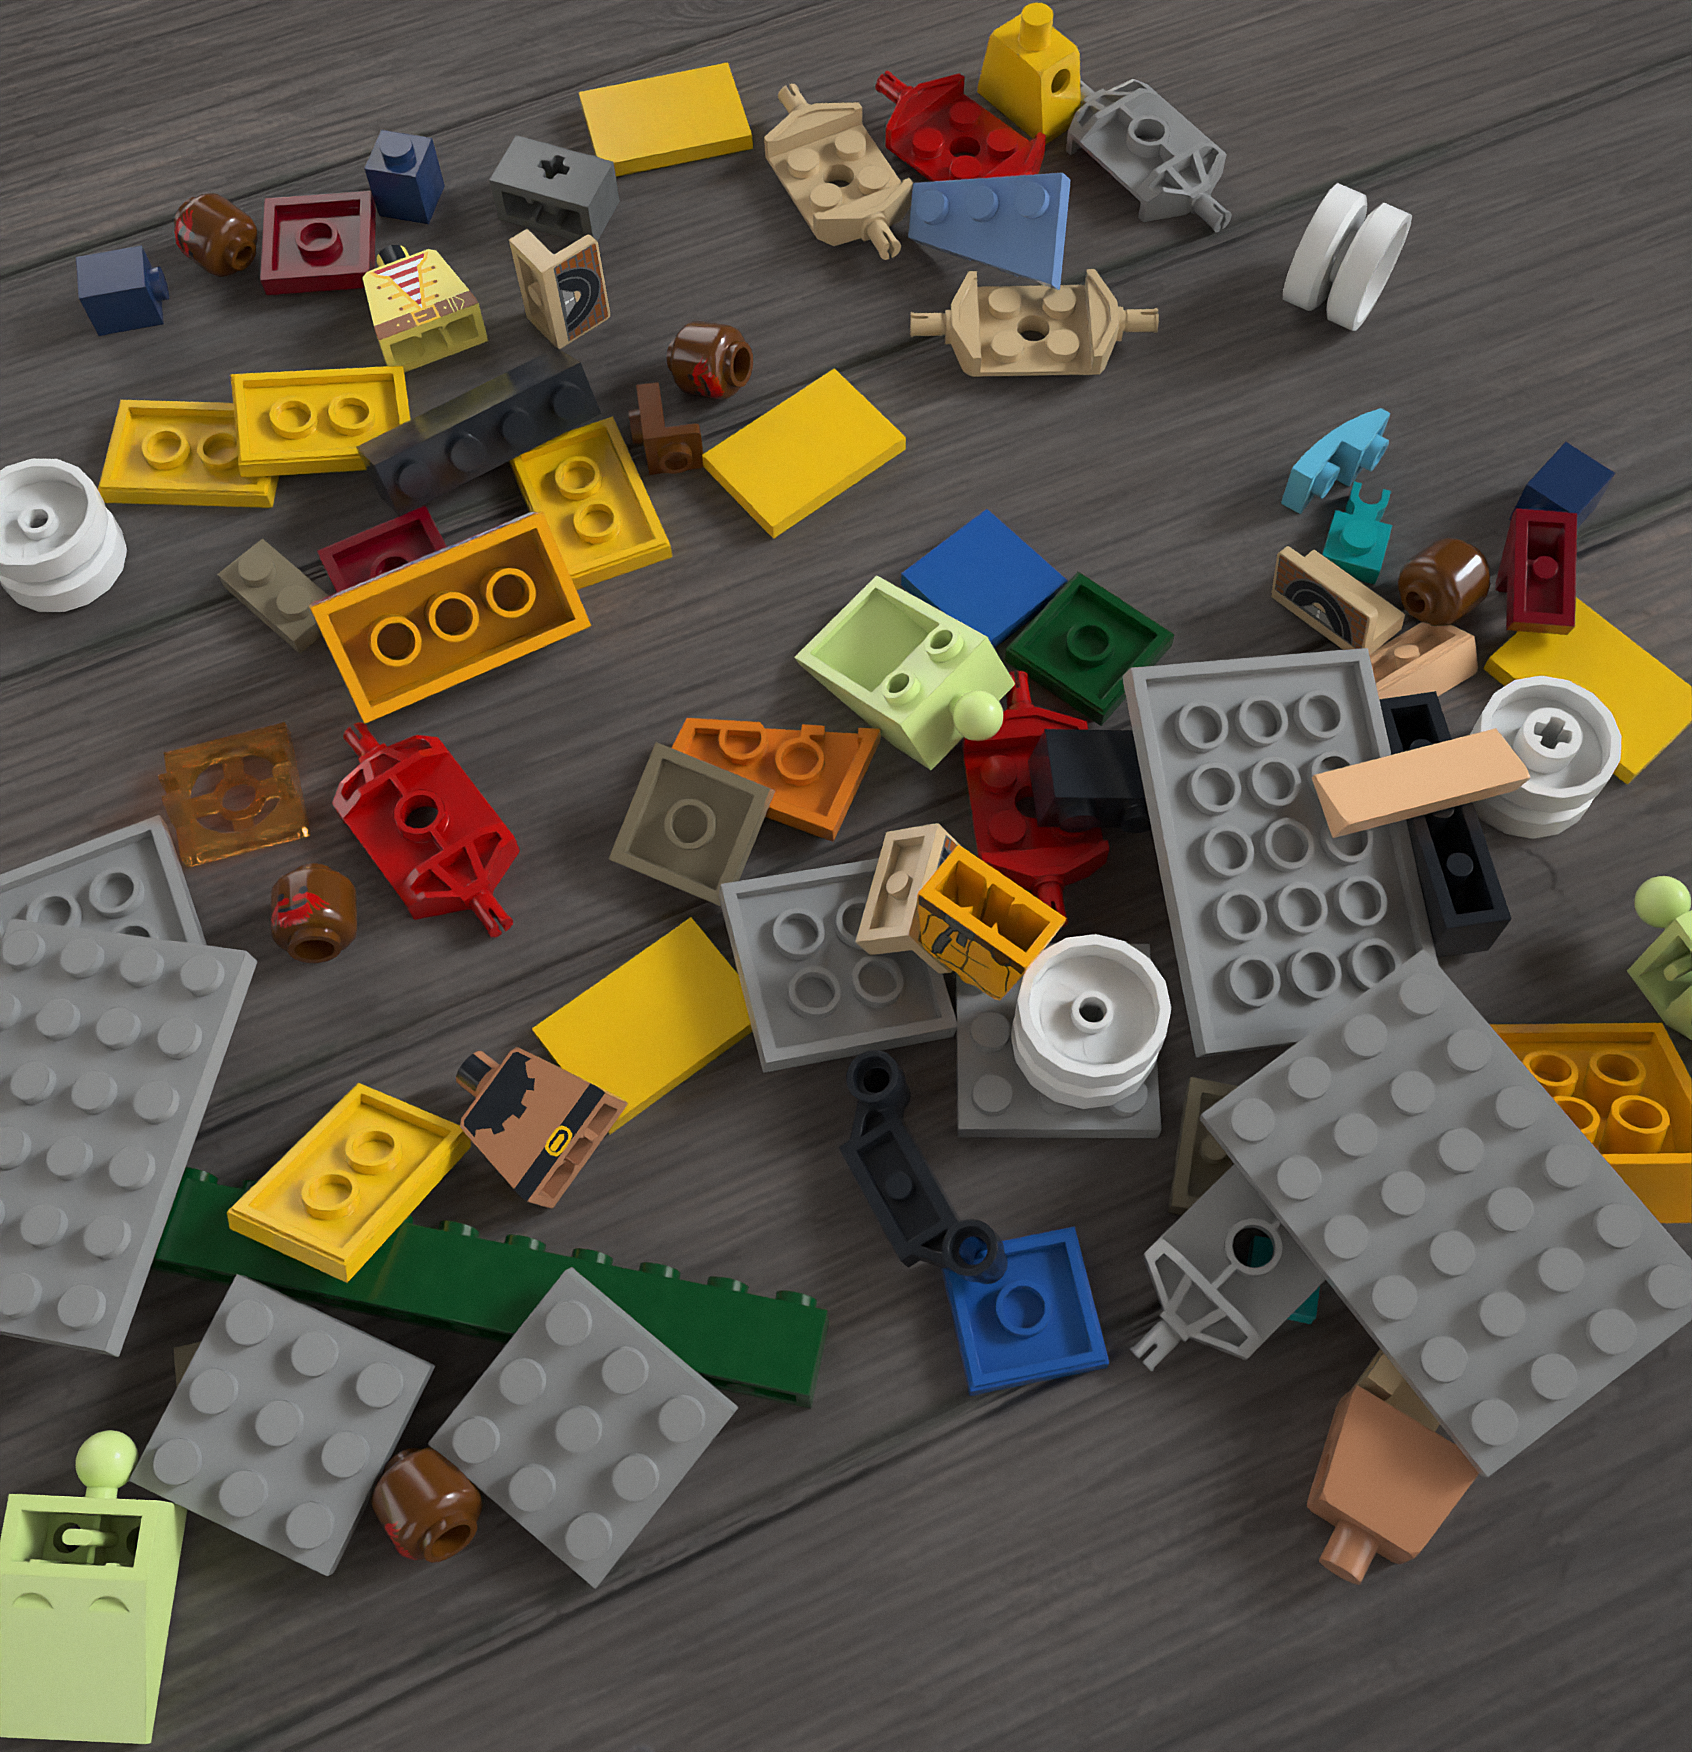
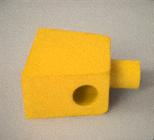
(1032, 73)

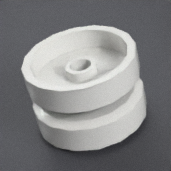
(1346, 256)
(56, 537)
(1564, 743)
(1090, 1021)

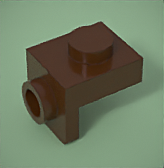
(666, 448)

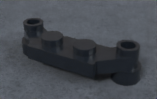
(902, 1184)

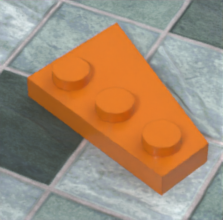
(808, 768)

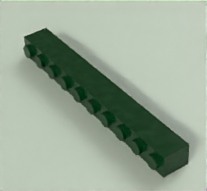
(491, 1287)

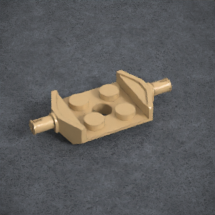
(828, 145)
(1076, 321)

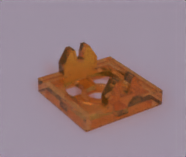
(282, 825)

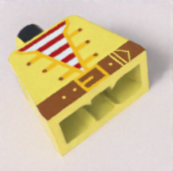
(420, 308)

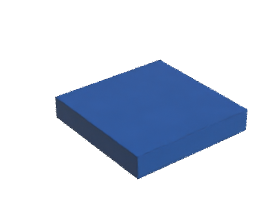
(985, 578)
(1031, 1321)

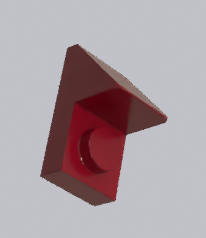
(1540, 572)

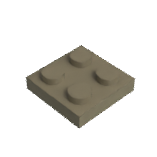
(691, 823)

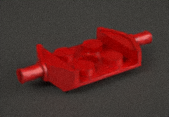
(940, 120)
(999, 778)
(435, 867)

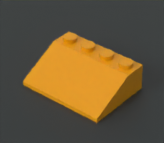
(1625, 1096)

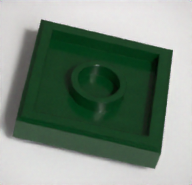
(1086, 646)

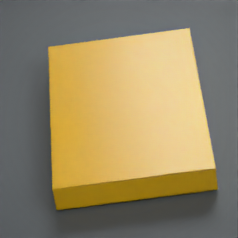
(667, 119)
(314, 417)
(804, 452)
(179, 457)
(592, 503)
(1641, 692)
(651, 1020)
(349, 1181)

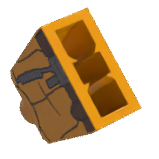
(983, 923)

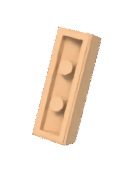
(1424, 661)
(1418, 782)

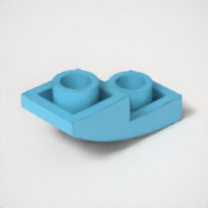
(1337, 457)

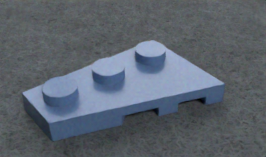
(997, 222)

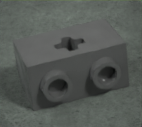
(554, 189)

